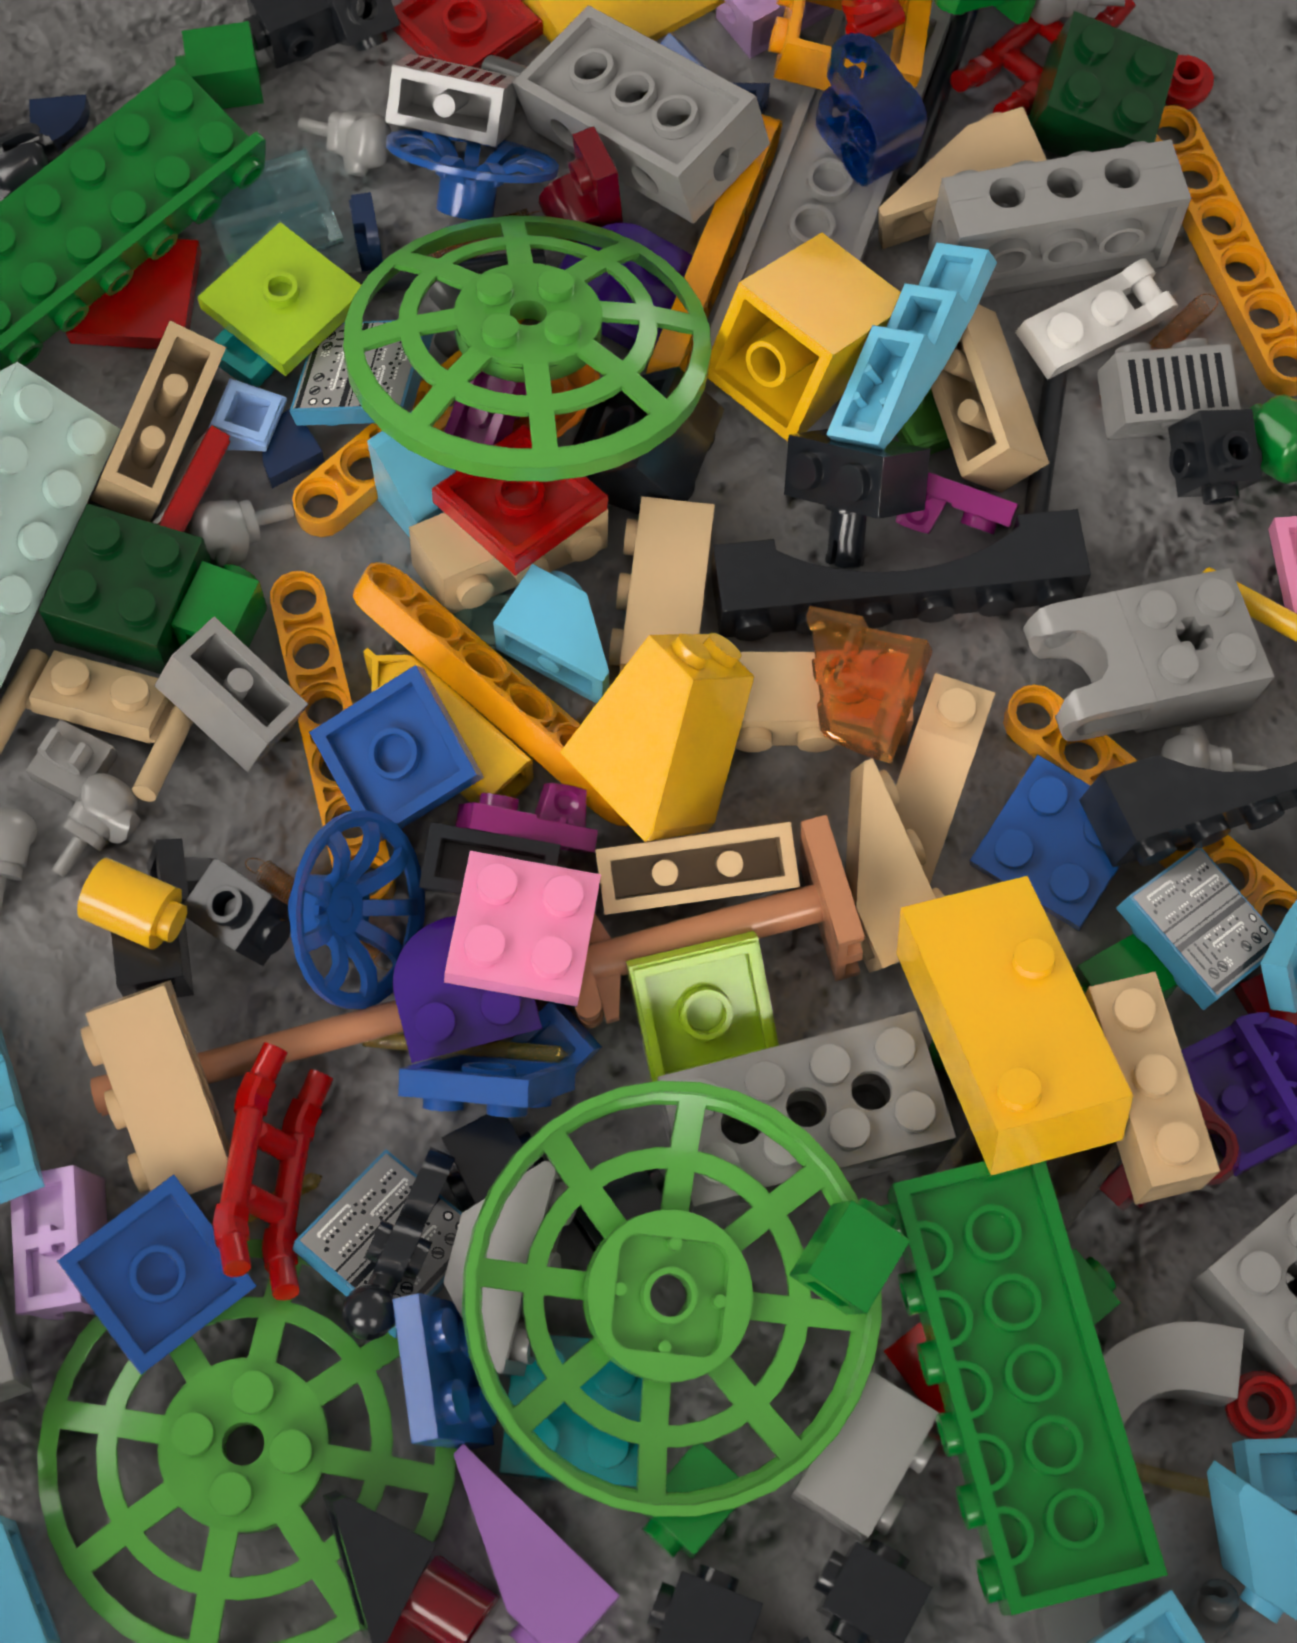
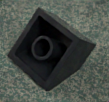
(667, 469)

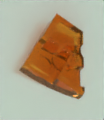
(864, 681)

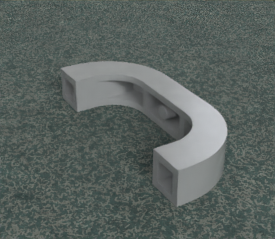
(1161, 1362)

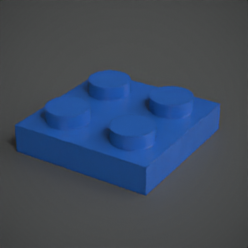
(397, 750)
(1051, 842)
(501, 1083)
(154, 1274)
(438, 1376)

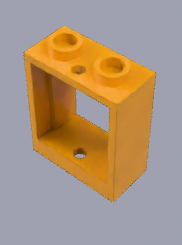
(807, 61)

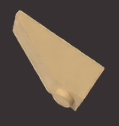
(985, 145)
(940, 761)

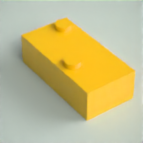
(1012, 1025)

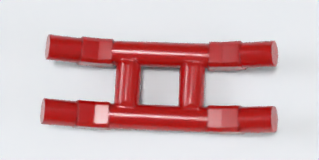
(1007, 54)
(289, 1147)

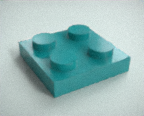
(570, 1434)

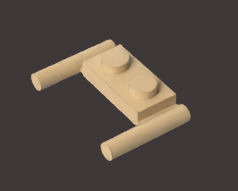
(102, 700)

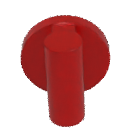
(872, 16)

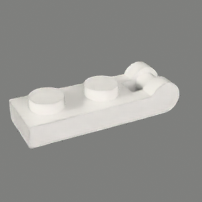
(1095, 319)

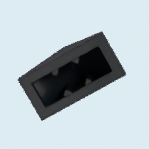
(378, 1561)

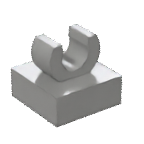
(68, 758)

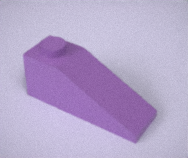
(537, 1573)

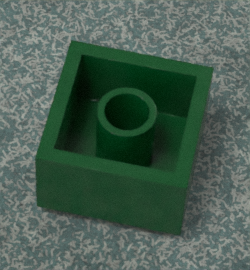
(1100, 89)
(122, 588)

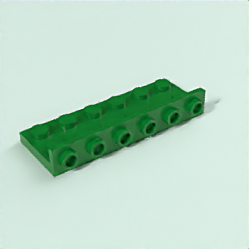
(114, 205)
(1022, 1388)

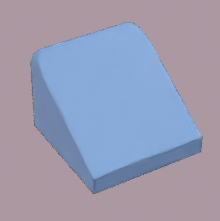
(248, 415)

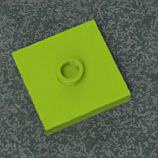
(281, 298)
(702, 1004)

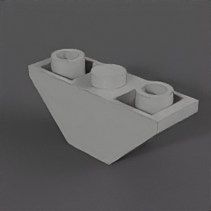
(508, 1242)

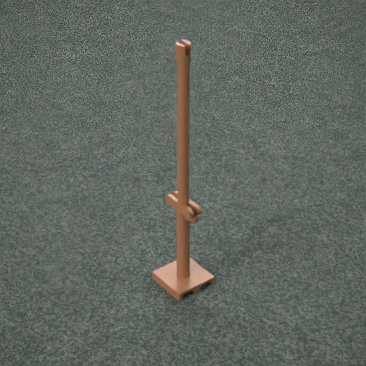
(822, 901)

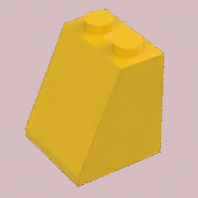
(798, 333)
(666, 734)

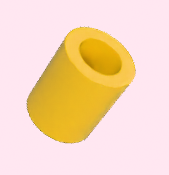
(131, 904)

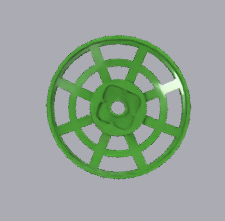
(495, 343)
(639, 1337)
(229, 1495)

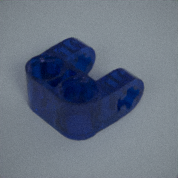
(883, 111)

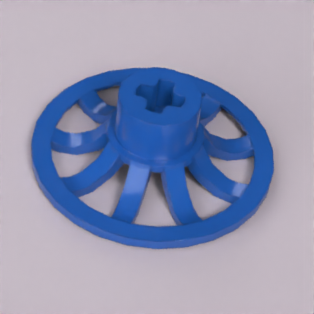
(465, 187)
(338, 907)

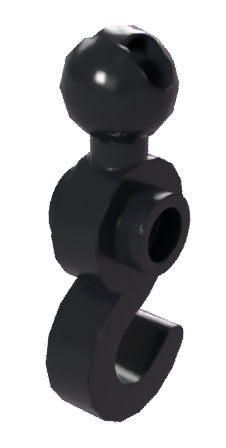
(397, 1252)

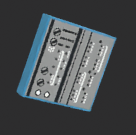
(324, 385)
(1198, 926)
(344, 1231)

